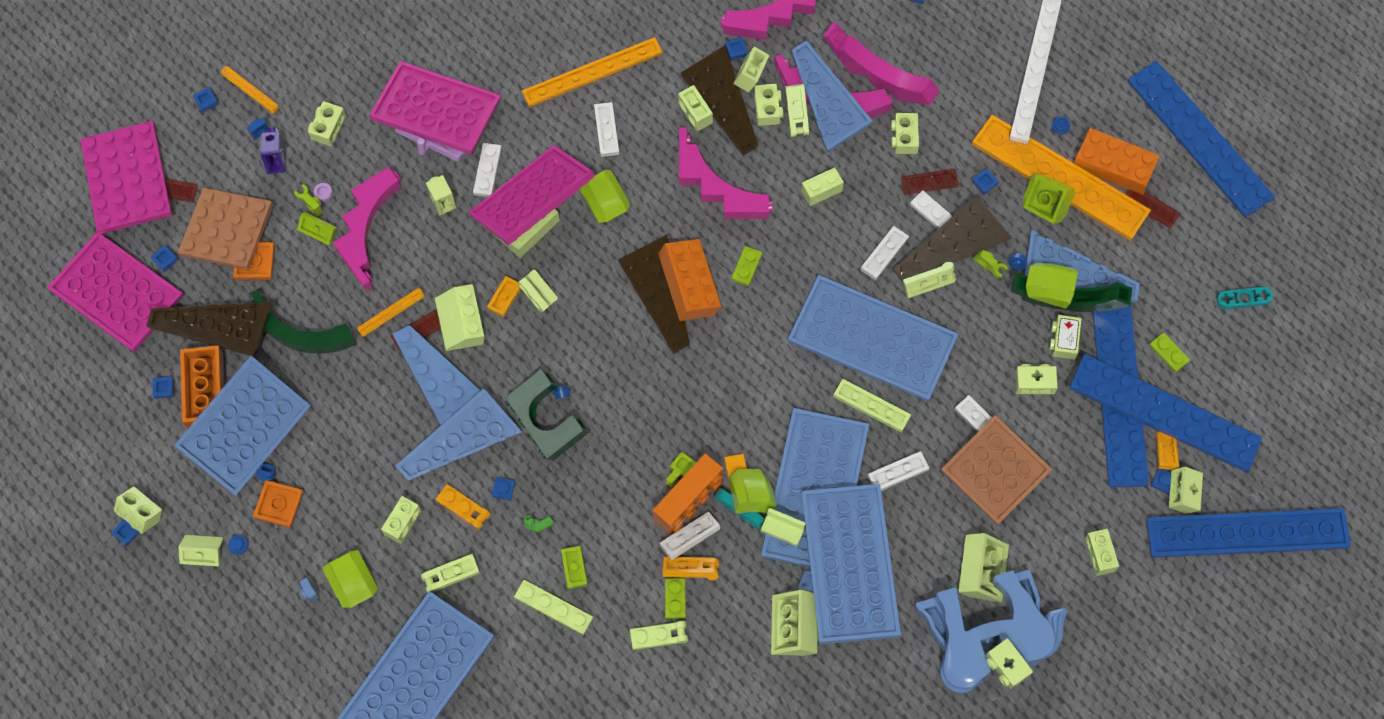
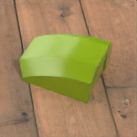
(604, 196)
(1048, 198)
(1051, 283)
(751, 491)
(350, 579)

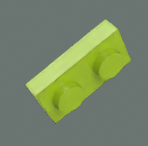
(316, 228)
(746, 266)
(1169, 352)
(574, 567)
(675, 598)

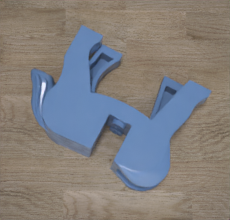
(963, 651)

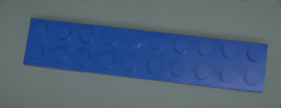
(1201, 139)
(1165, 413)
(1122, 435)
(1247, 533)

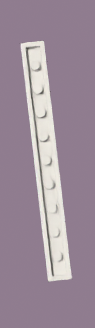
(1035, 71)

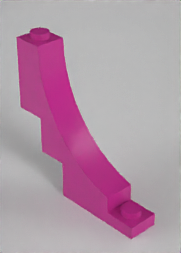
(755, 22)
(881, 74)
(872, 102)
(370, 197)
(737, 203)

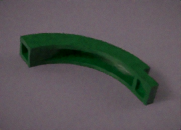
(1084, 299)
(307, 341)

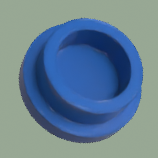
(1061, 125)
(1017, 261)
(561, 392)
(266, 472)
(237, 545)

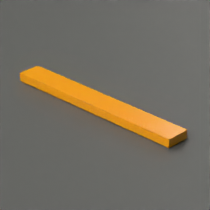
(592, 72)

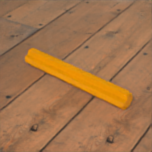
(249, 89)
(390, 312)

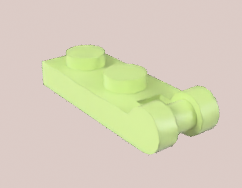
(797, 109)
(929, 280)
(450, 573)
(658, 635)

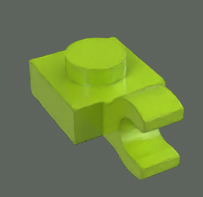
(312, 203)
(987, 261)
(680, 467)

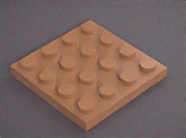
(225, 228)
(996, 470)

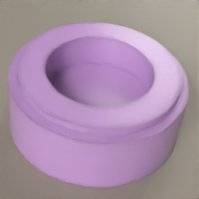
(323, 192)

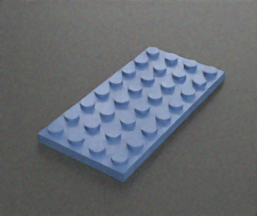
(873, 338)
(817, 455)
(850, 564)
(421, 665)

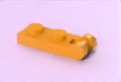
(462, 506)
(691, 567)

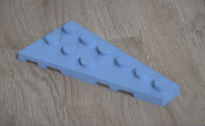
(832, 105)
(1089, 273)
(439, 380)
(465, 432)

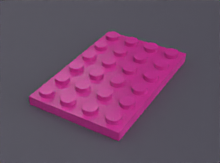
(435, 107)
(125, 177)
(531, 194)
(113, 291)

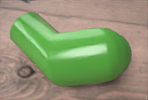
(536, 525)

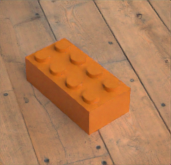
(1116, 161)
(689, 279)
(200, 379)
(688, 494)

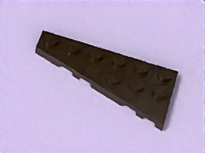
(714, 81)
(961, 236)
(649, 281)
(226, 325)

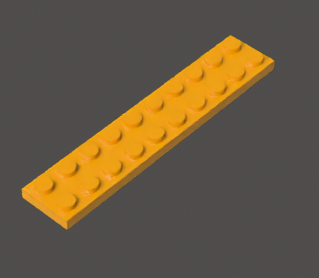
(1091, 194)

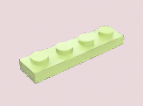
(872, 405)
(553, 607)

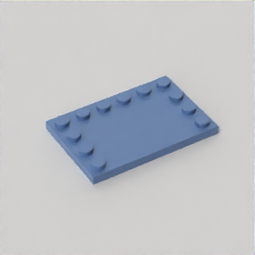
(242, 425)

